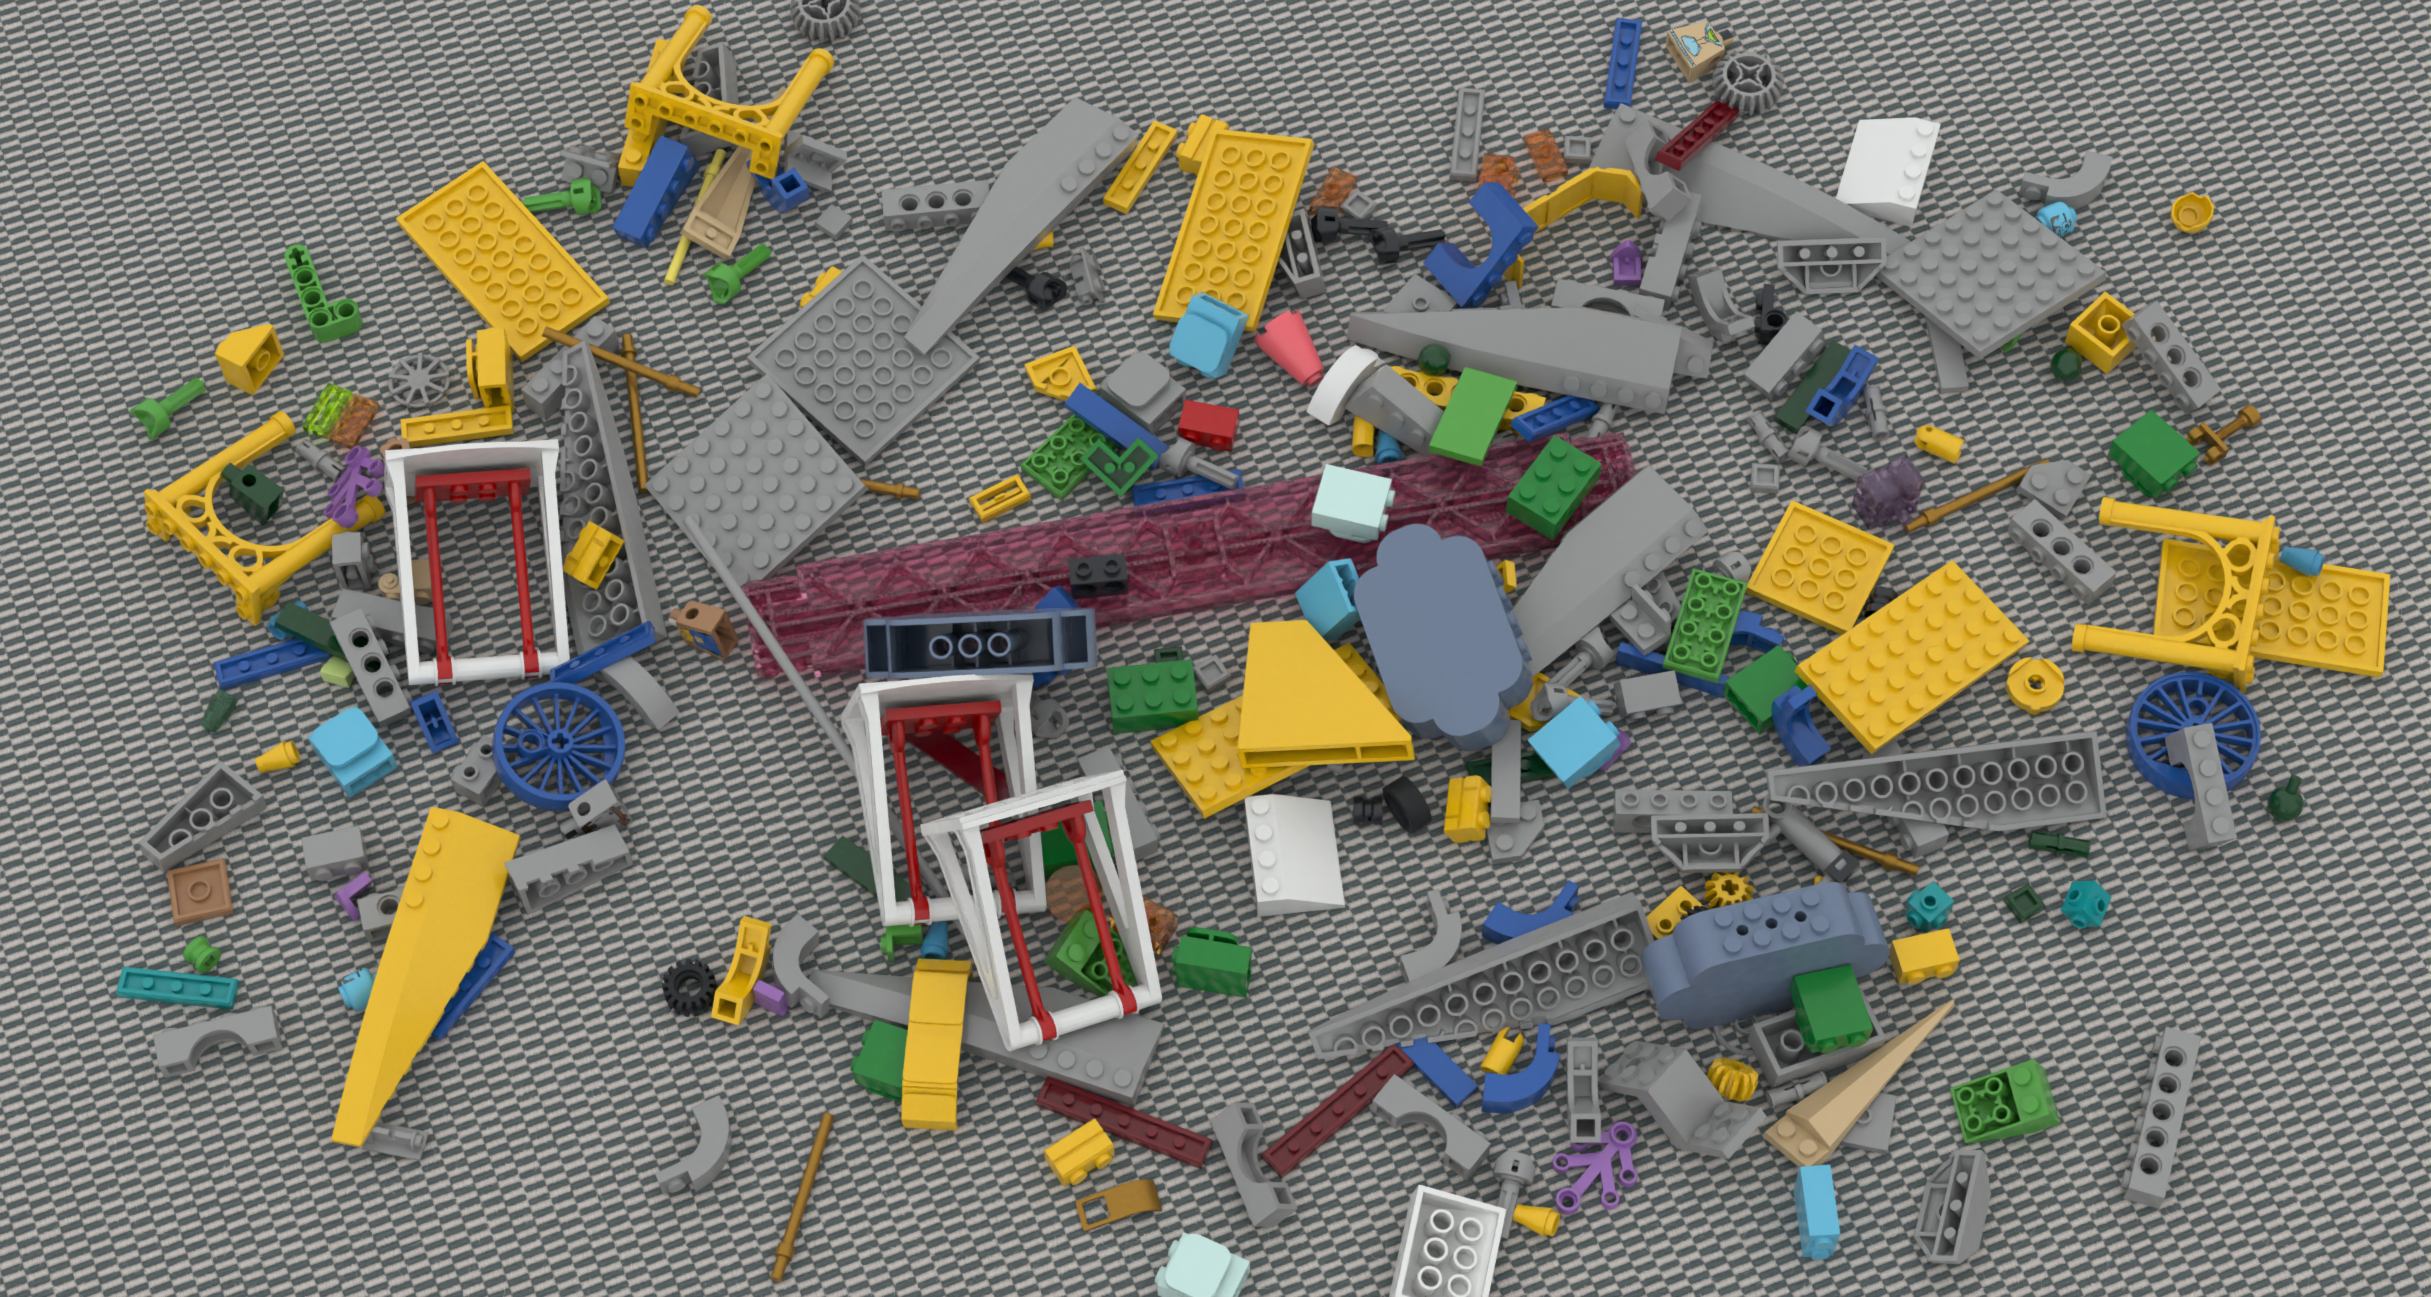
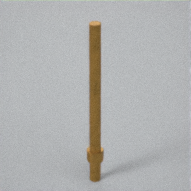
(671, 382)
(1931, 516)
(1888, 860)
(785, 1250)

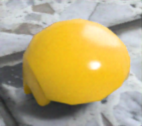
(2192, 213)

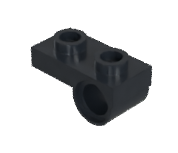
(1768, 316)

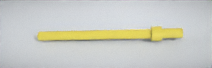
(710, 174)

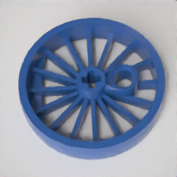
(572, 752)
(2177, 780)

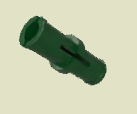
(2059, 844)

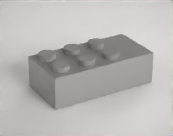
(1785, 1057)

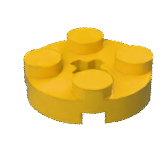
(2030, 699)

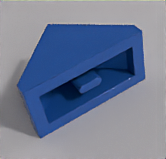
(434, 721)

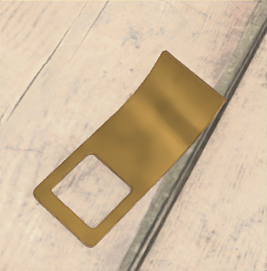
(1123, 1202)

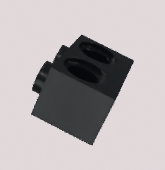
(1098, 576)

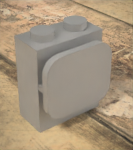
(1143, 392)

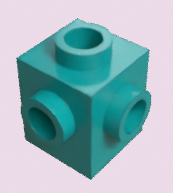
(2085, 904)
(1928, 908)

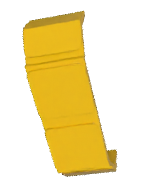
(1595, 183)
(934, 1044)

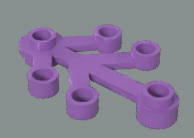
(357, 460)
(1598, 1164)

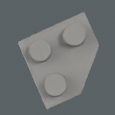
(2054, 485)
(1511, 840)

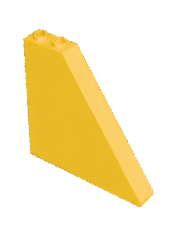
(1310, 705)

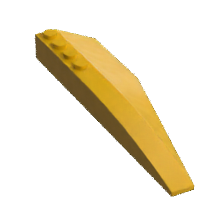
(429, 950)

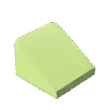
(337, 672)

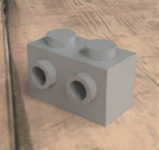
(352, 560)
(1647, 694)
(477, 774)
(335, 853)

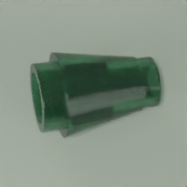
(219, 709)

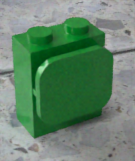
(2153, 455)
(1760, 684)
(1059, 851)
(1212, 962)
(1830, 1009)
(881, 1060)

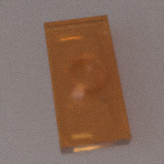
(1545, 155)
(1334, 190)
(353, 421)

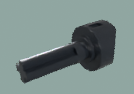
(1327, 225)
(1389, 245)
(1042, 290)

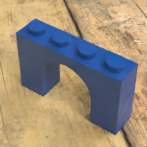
(1510, 232)

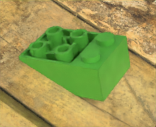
(1081, 959)
(2005, 1103)

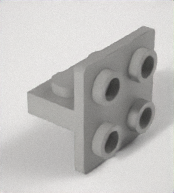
(812, 159)
(596, 166)
(1643, 622)

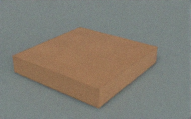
(200, 892)

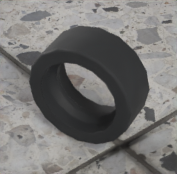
(1407, 804)

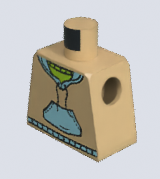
(1697, 48)

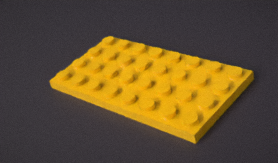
(1235, 222)
(502, 260)
(2306, 621)
(1911, 656)
(1206, 757)

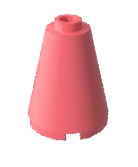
(1292, 348)

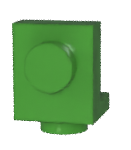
(898, 936)

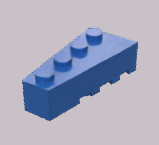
(656, 191)

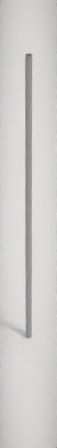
(804, 691)

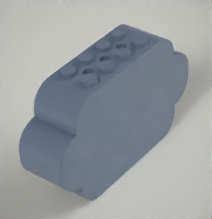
(1444, 637)
(980, 643)
(1746, 953)

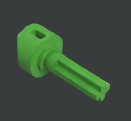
(579, 197)
(725, 280)
(155, 415)

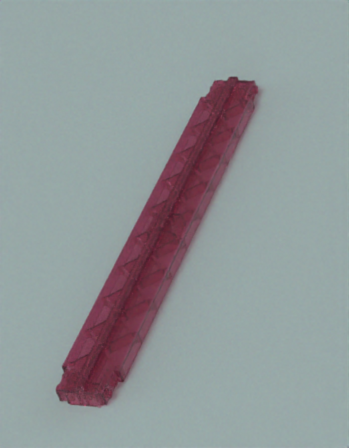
(1176, 553)

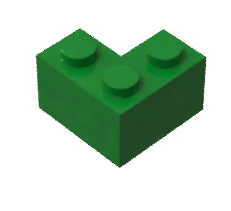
(1117, 470)

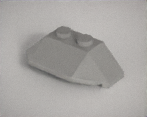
(1831, 264)
(1710, 840)
(1954, 1208)

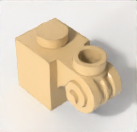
(390, 587)

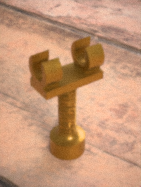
(2247, 417)

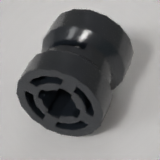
(1879, 598)
(1367, 810)

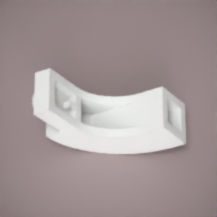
(1341, 382)

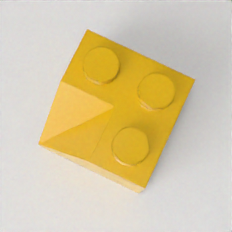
(2099, 333)
(249, 357)

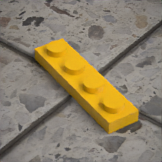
(1140, 167)
(458, 426)

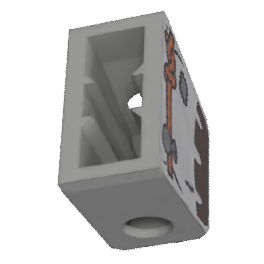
(596, 809)

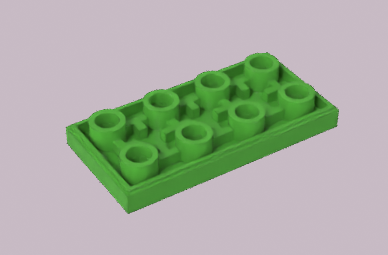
(1473, 416)
(1057, 461)
(1705, 625)

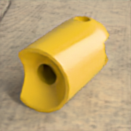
(1363, 438)
(1939, 443)
(1502, 1053)

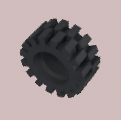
(685, 972)

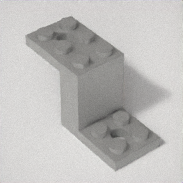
(1681, 1099)

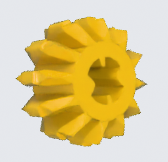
(1720, 885)
(1733, 1078)

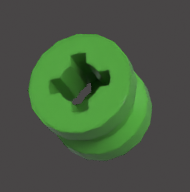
(202, 954)

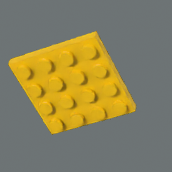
(1819, 568)

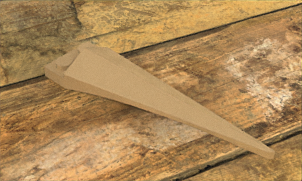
(722, 209)
(1824, 1118)

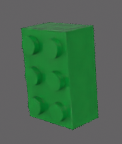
(1553, 487)
(1152, 696)

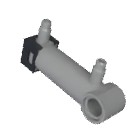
(1811, 841)

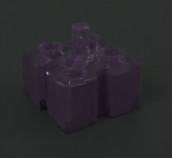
(1888, 493)

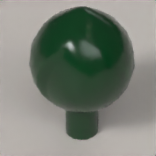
(1434, 359)
(2066, 365)
(2286, 801)

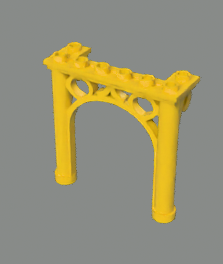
(715, 116)
(2245, 536)
(255, 585)

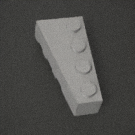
(716, 78)
(1670, 252)
(1396, 409)
(201, 817)
(567, 867)

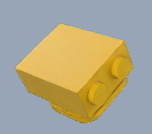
(491, 368)

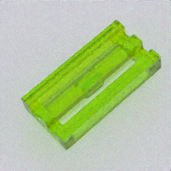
(308, 424)

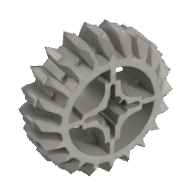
(813, 20)
(1748, 72)

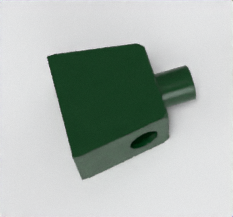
(253, 491)

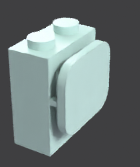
(1352, 504)
(1201, 1270)

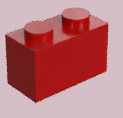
(1209, 425)

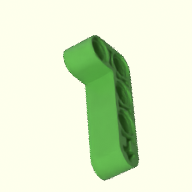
(331, 315)

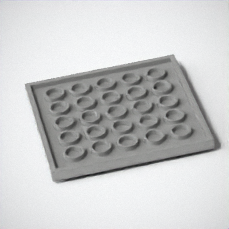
(1989, 273)
(850, 363)
(757, 483)

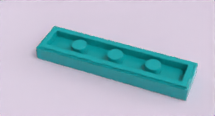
(177, 988)

